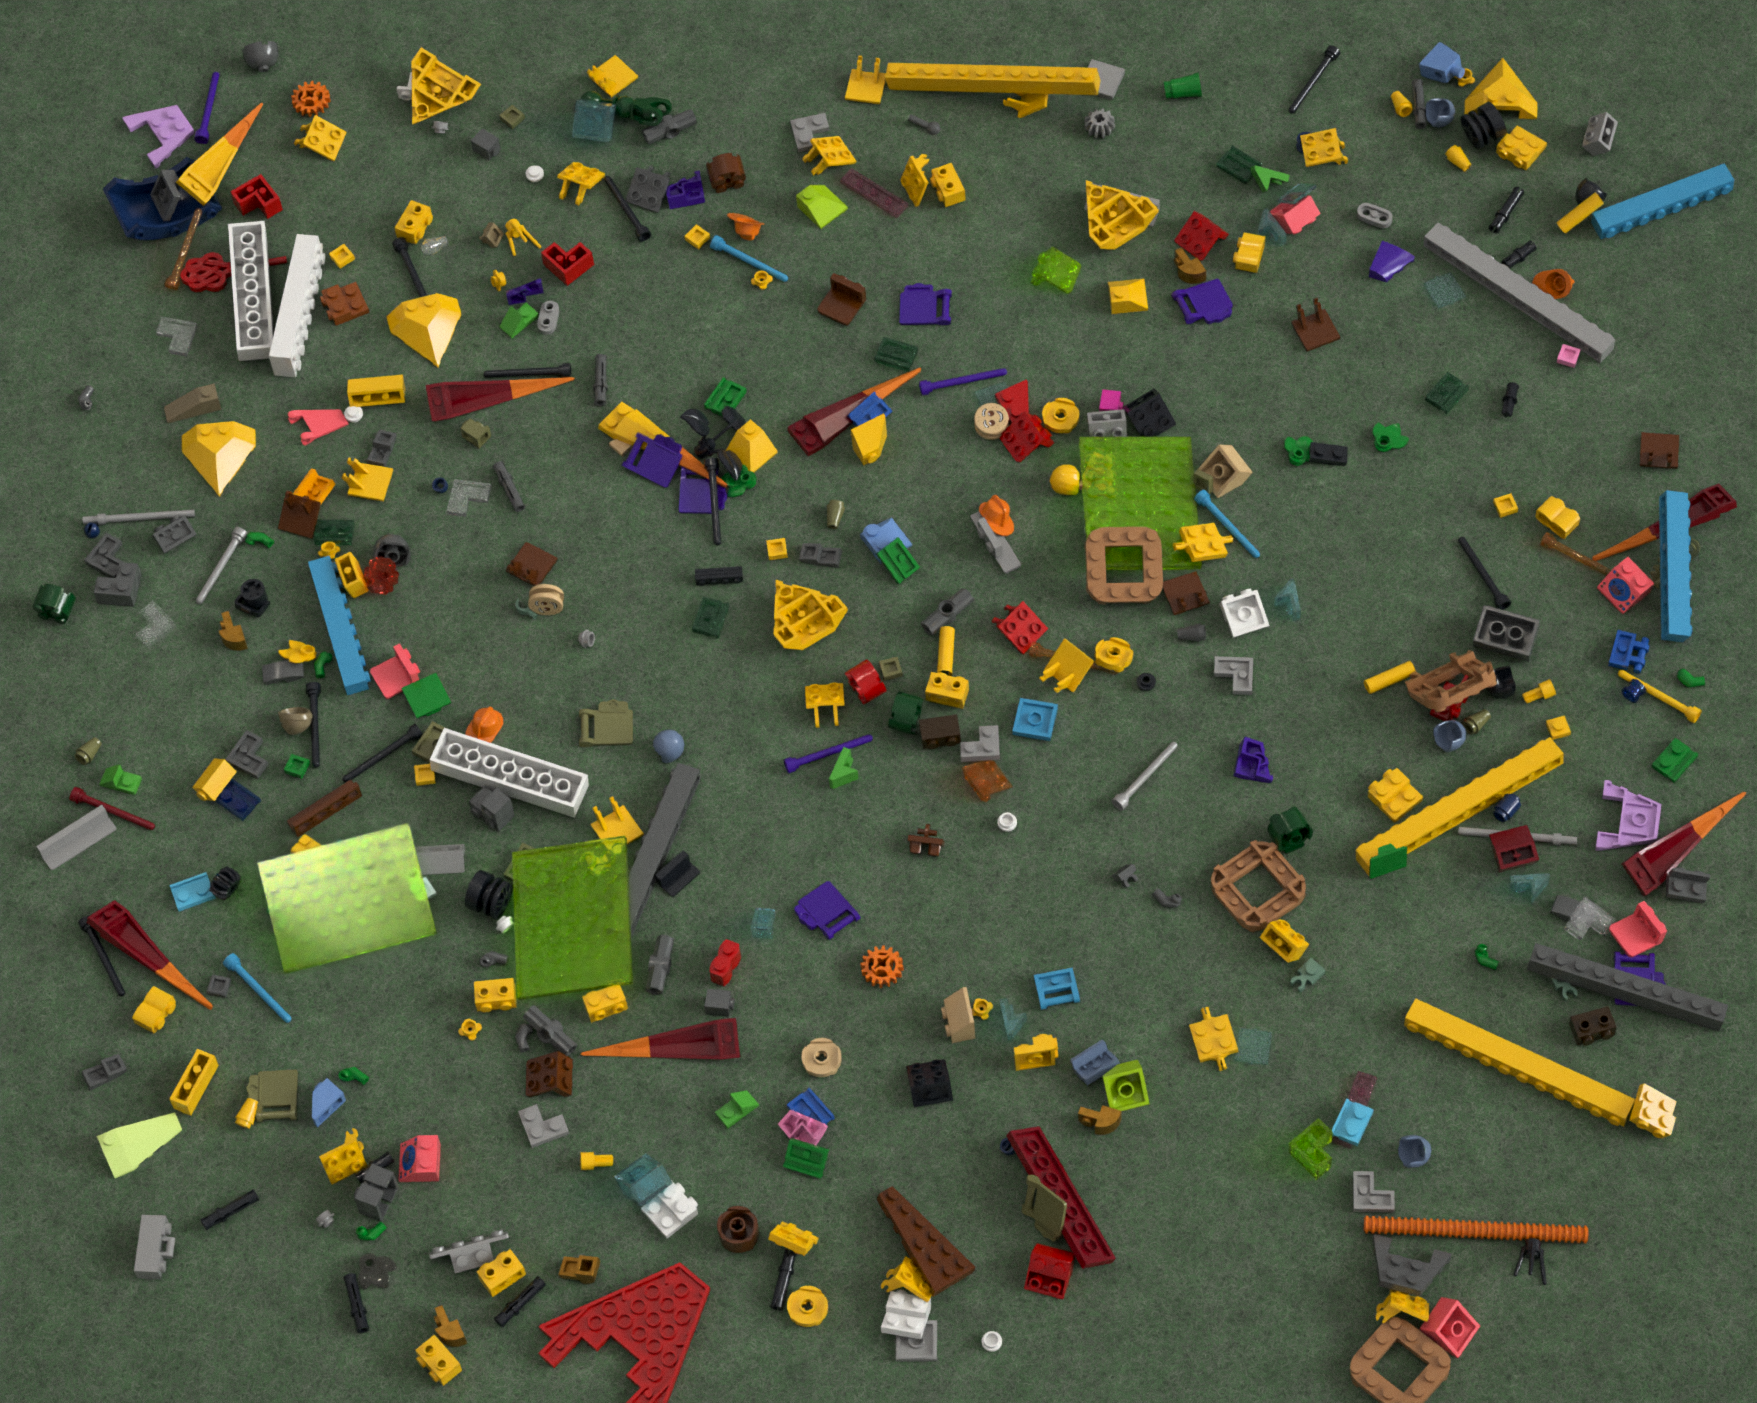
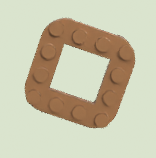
(1123, 592)
(1426, 687)
(1272, 910)
(1415, 1341)

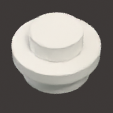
(534, 173)
(353, 414)
(1007, 822)
(504, 924)
(991, 1341)

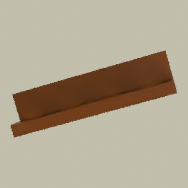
(324, 808)

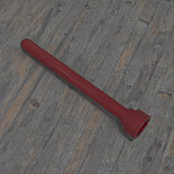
(79, 796)

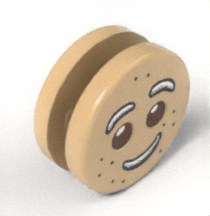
(991, 421)
(546, 599)

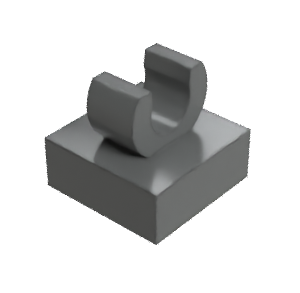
(1124, 873)

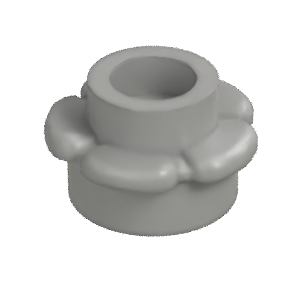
(440, 127)
(586, 638)
(325, 1219)

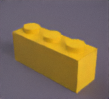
(376, 391)
(194, 1082)

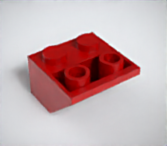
(1049, 1271)

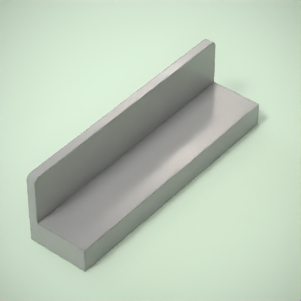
(76, 837)
(441, 859)

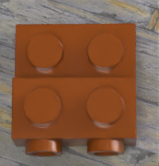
(344, 303)

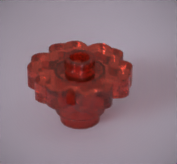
(381, 575)

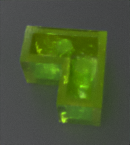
(1308, 1148)

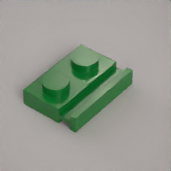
(725, 394)
(897, 560)
(1674, 760)
(805, 1158)

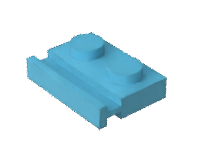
(192, 891)
(1352, 1122)

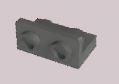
(174, 533)
(1686, 885)

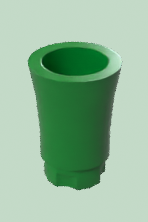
(1183, 87)

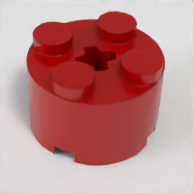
(865, 681)

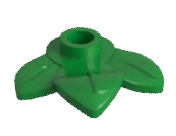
(1390, 435)
(1297, 449)
(739, 486)

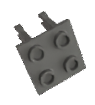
(648, 188)

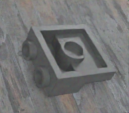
(166, 194)

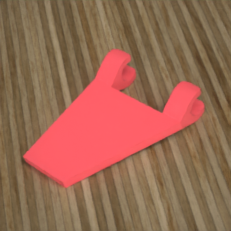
(319, 422)

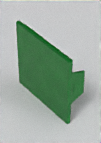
(426, 696)
(1388, 860)

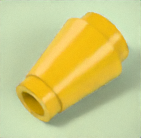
(1401, 104)
(1458, 157)
(247, 1113)

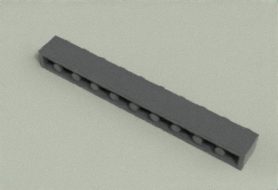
(660, 837)
(1627, 987)

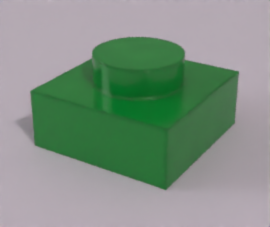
(296, 766)

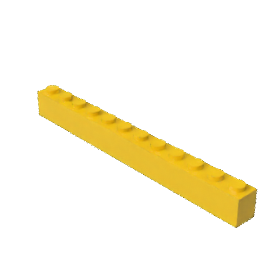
(993, 78)
(1466, 801)
(1519, 1062)

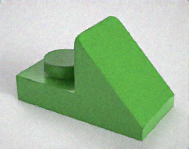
(1264, 175)
(518, 319)
(842, 772)
(118, 780)
(739, 1106)

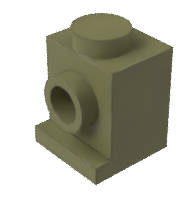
(475, 432)

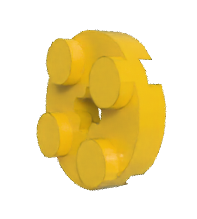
(1056, 424)
(1117, 662)
(813, 1316)

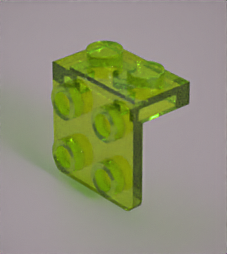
(1056, 269)

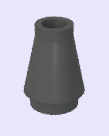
(1192, 633)

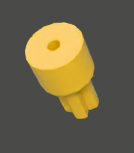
(1544, 689)
(589, 1160)

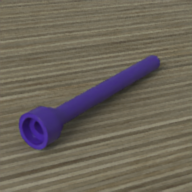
(202, 135)
(926, 386)
(792, 764)

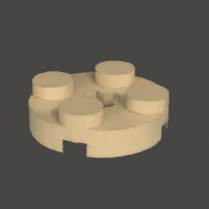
(813, 1051)

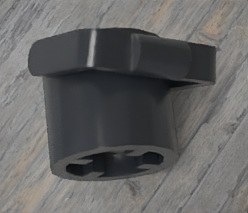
(254, 598)

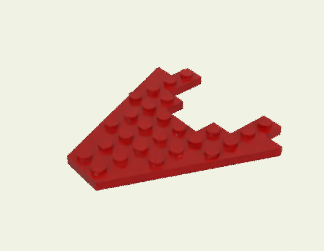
(647, 1318)

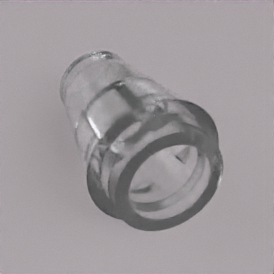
(433, 245)

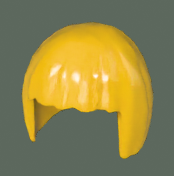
(1065, 480)

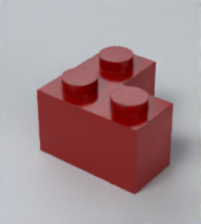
(256, 194)
(567, 265)

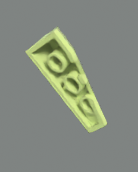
(133, 1143)

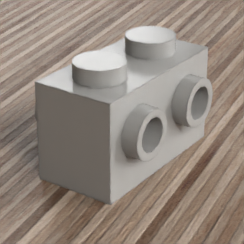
(1599, 134)
(1107, 424)

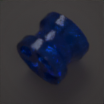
(1633, 690)

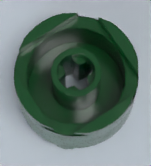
(53, 603)
(905, 713)
(1289, 830)

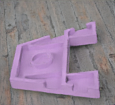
(167, 125)
(1638, 819)

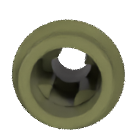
(834, 513)
(1476, 721)
(87, 751)

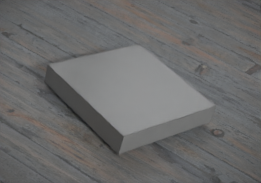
(1110, 78)
(921, 1349)

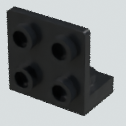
(1149, 414)
(929, 1083)

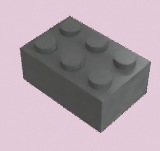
(1506, 633)

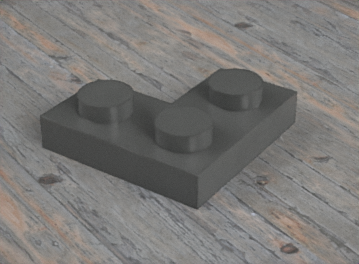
(102, 556)
(243, 755)

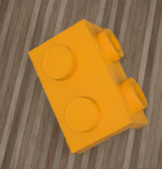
(315, 486)

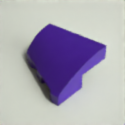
(686, 192)
(1389, 261)
(518, 294)
(1252, 762)

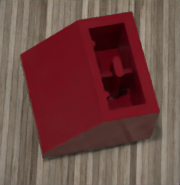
(1513, 848)

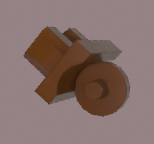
(934, 843)

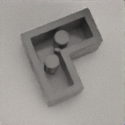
(119, 590)
(492, 807)

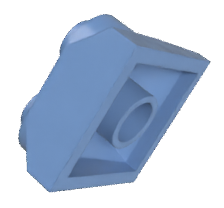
(881, 534)

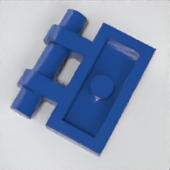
(1623, 648)

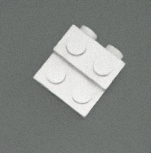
(1244, 612)
(670, 1210)
(905, 1315)

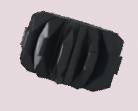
(225, 883)

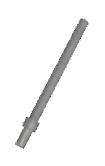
(102, 519)
(1556, 838)

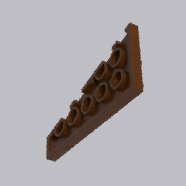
(927, 1248)

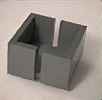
(377, 1185)

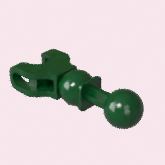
(639, 109)

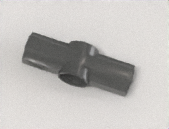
(669, 127)
(939, 618)
(659, 964)
(549, 1031)

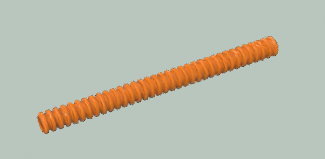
(1475, 1229)

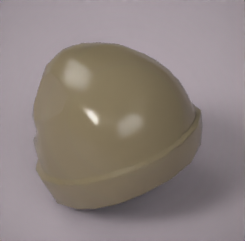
(295, 719)

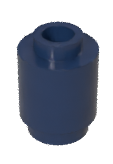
(1507, 807)

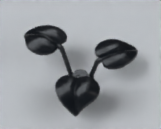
(706, 447)

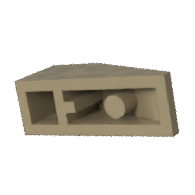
(195, 403)

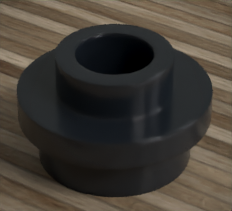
(1146, 686)

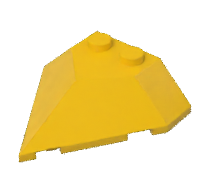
(437, 87)
(1504, 92)
(1116, 215)
(426, 324)
(218, 450)
(804, 615)

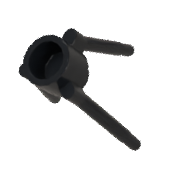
(1532, 1251)

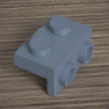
(1093, 1062)

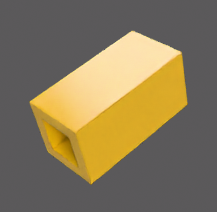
(214, 779)

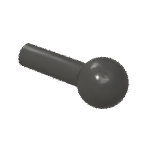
(932, 128)

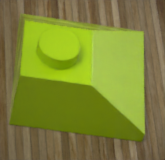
(820, 204)
(1126, 1086)

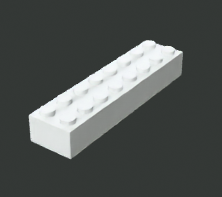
(251, 290)
(296, 306)
(510, 772)

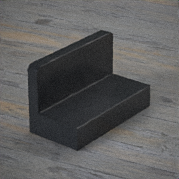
(677, 874)

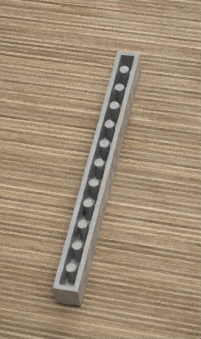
(1519, 292)

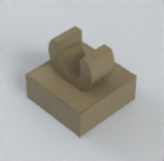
(491, 235)

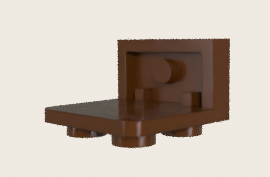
(842, 300)
(549, 1074)

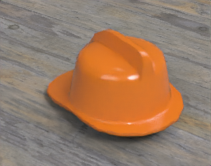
(745, 226)
(1554, 282)
(997, 515)
(485, 724)

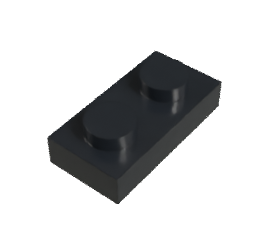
(1328, 454)

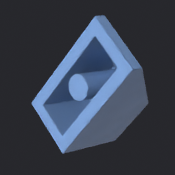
(325, 1101)

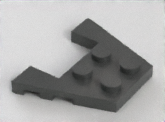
(1405, 1273)

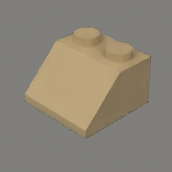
(1226, 468)
(959, 1016)

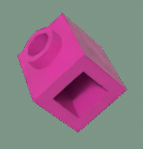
(1110, 400)

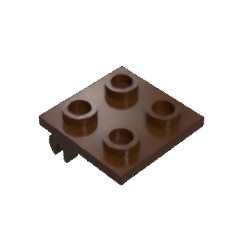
(1314, 329)
(1659, 450)
(299, 515)
(531, 564)
(1185, 593)

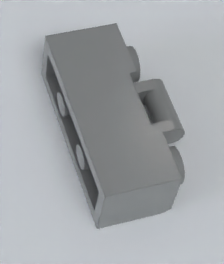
(150, 1254)

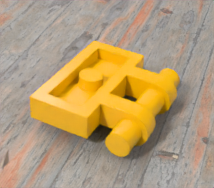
(793, 1238)

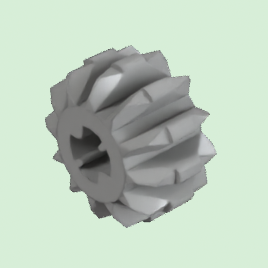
(1099, 123)

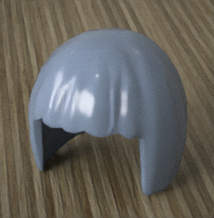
(1439, 112)
(1449, 735)
(668, 745)
(1414, 1151)

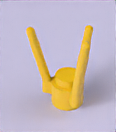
(516, 230)

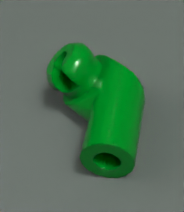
(323, 658)
(1688, 680)
(353, 1074)

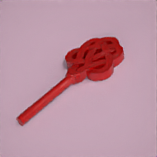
(212, 276)

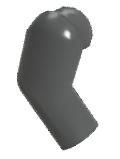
(84, 400)
(1167, 901)
(493, 957)
(523, 1030)

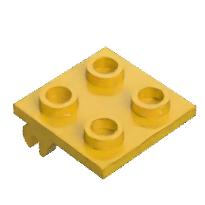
(612, 76)
(866, 85)
(1029, 103)
(322, 138)
(1322, 148)
(833, 153)
(581, 175)
(914, 179)
(368, 480)
(1067, 666)
(824, 695)
(616, 823)
(344, 1159)
(907, 1276)
(1401, 1301)

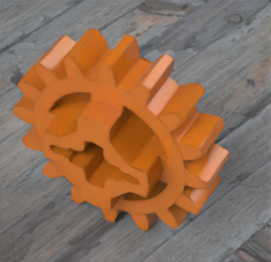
(309, 98)
(885, 960)

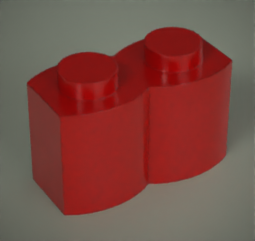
(725, 962)

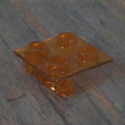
(986, 778)

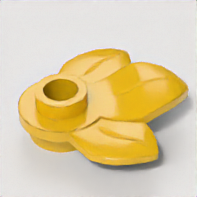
(298, 652)

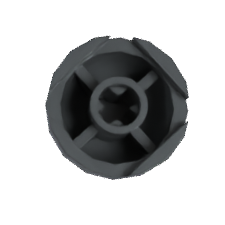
(261, 56)
(393, 547)

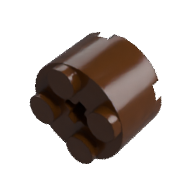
(726, 172)
(729, 1235)

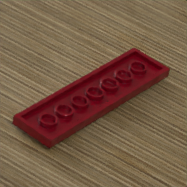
(1079, 1227)

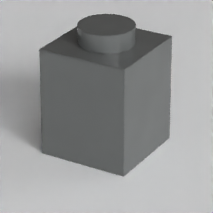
(486, 144)
(719, 1002)

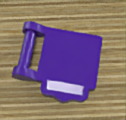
(1208, 301)
(919, 305)
(658, 460)
(696, 494)
(823, 907)
(1648, 973)

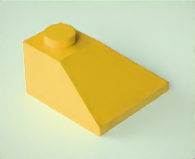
(1127, 296)
(869, 439)
(752, 446)

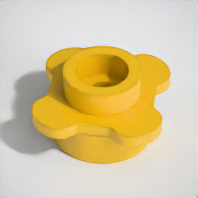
(1469, 79)
(761, 275)
(498, 280)
(328, 549)
(982, 1003)
(468, 1023)

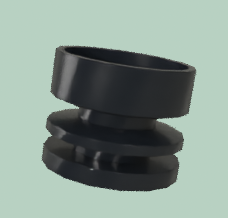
(1484, 125)
(488, 894)

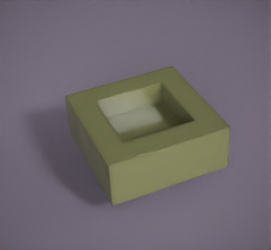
(512, 117)
(1203, 481)
(890, 668)

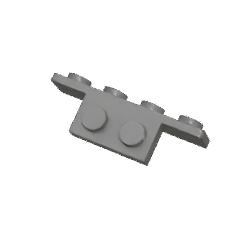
(996, 544)
(470, 1254)

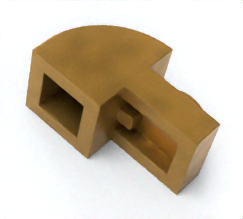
(1189, 270)
(232, 635)
(1104, 1121)
(581, 1268)
(448, 1332)

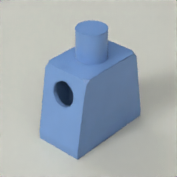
(1441, 64)

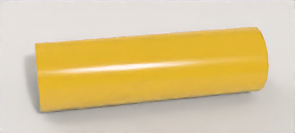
(1580, 212)
(946, 649)
(1389, 677)

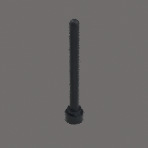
(1331, 54)
(642, 231)
(401, 246)
(563, 370)
(712, 466)
(1501, 601)
(313, 690)
(412, 734)
(102, 955)

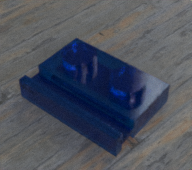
(237, 799)

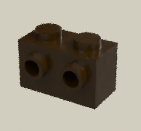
(940, 731)
(1593, 1026)

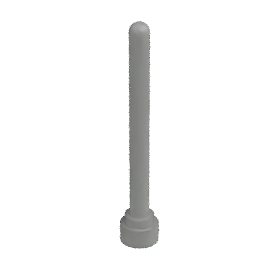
(238, 536)
(1121, 800)

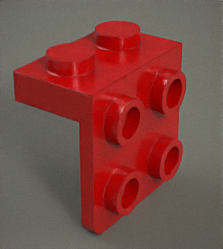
(1025, 436)

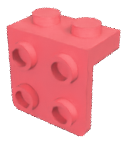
(395, 673)
(1639, 931)

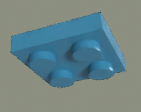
(1035, 719)

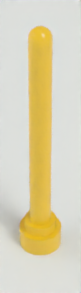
(1691, 713)

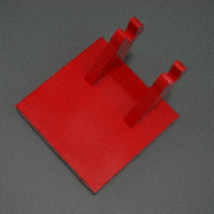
(1021, 626)

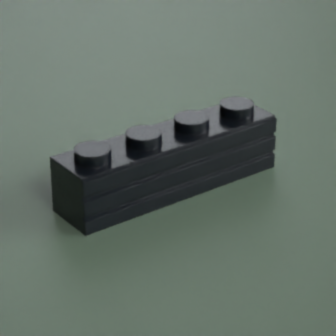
(719, 575)

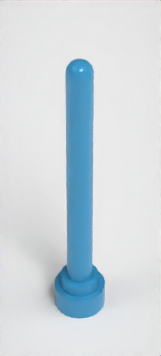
(719, 244)
(1203, 498)
(233, 963)

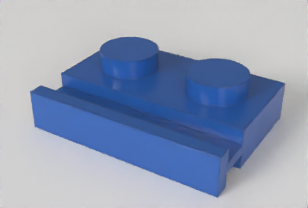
(869, 409)
(811, 1106)

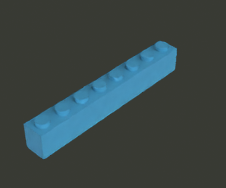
(1662, 201)
(1675, 566)
(338, 625)

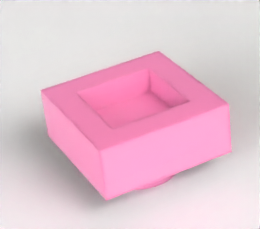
(1568, 355)

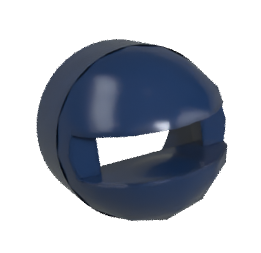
(443, 482)
(94, 530)
(1005, 1145)

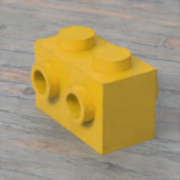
(948, 185)
(414, 222)
(947, 690)
(1284, 940)
(495, 994)
(604, 1002)
(501, 1272)
(438, 1360)

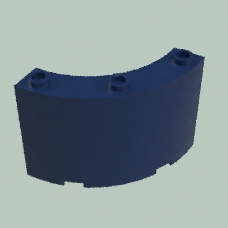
(139, 214)

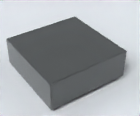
(218, 986)

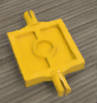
(1203, 542)
(1213, 1038)

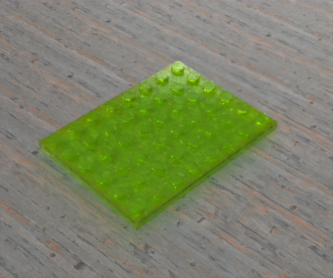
(1140, 486)
(347, 898)
(572, 918)

